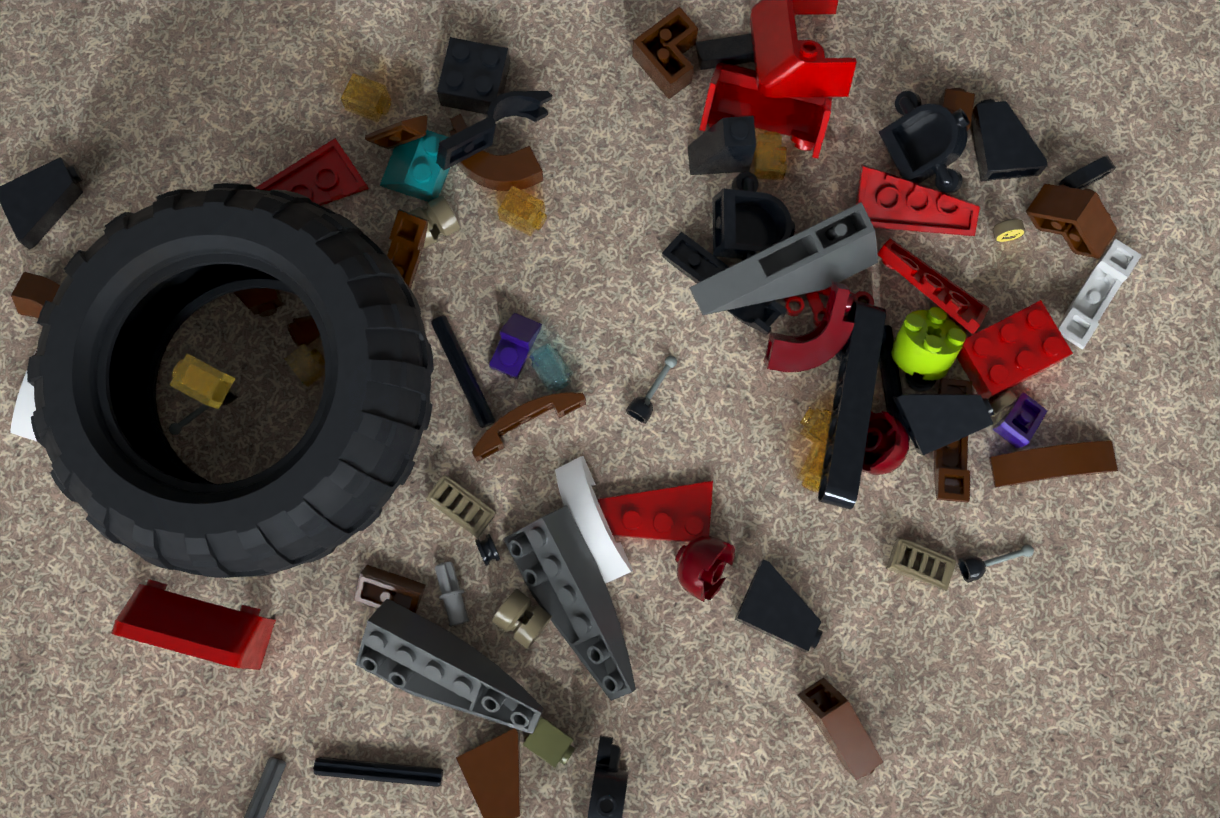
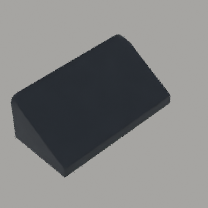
(726, 50)

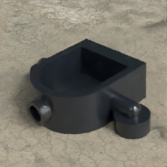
(926, 141)
(748, 220)
(608, 782)

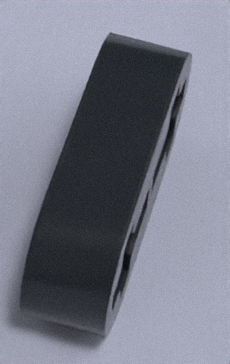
(1089, 174)

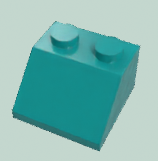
(414, 168)

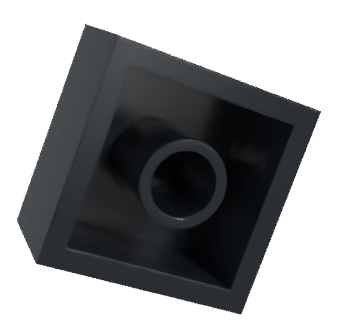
(472, 75)

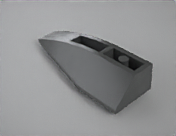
(794, 266)
(572, 590)
(442, 668)

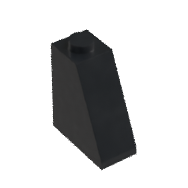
(1003, 143)
(724, 147)
(40, 199)
(942, 418)
(778, 610)

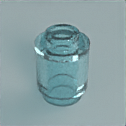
(551, 367)

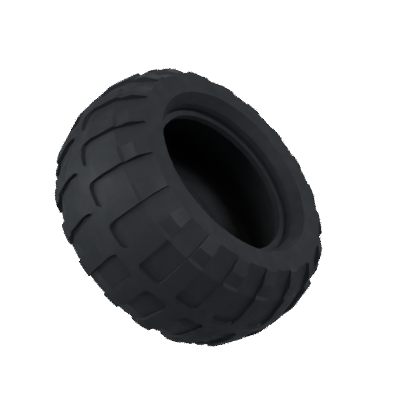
(104, 357)

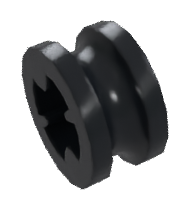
(487, 549)

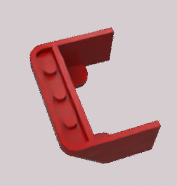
(790, 65)
(735, 94)
(195, 627)

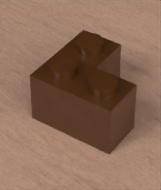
(662, 50)
(1075, 216)

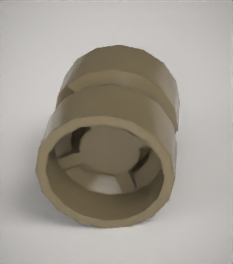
(441, 220)
(511, 613)

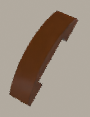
(407, 244)
(562, 403)
(950, 461)
(1053, 463)

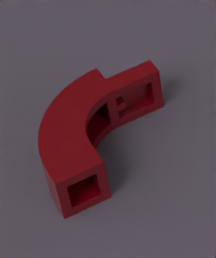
(818, 346)

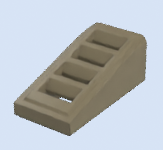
(440, 488)
(894, 563)

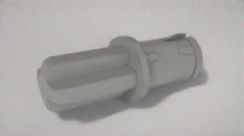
(451, 594)

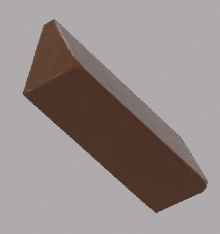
(399, 132)
(378, 585)

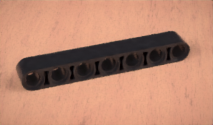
(852, 407)

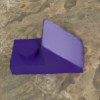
(515, 345)
(1021, 421)

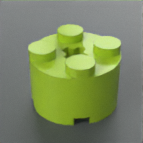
(927, 343)

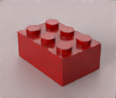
(1012, 351)

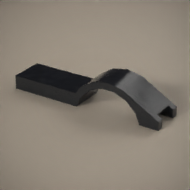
(481, 134)
(701, 264)

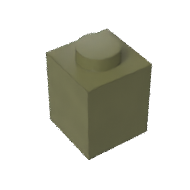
(550, 743)

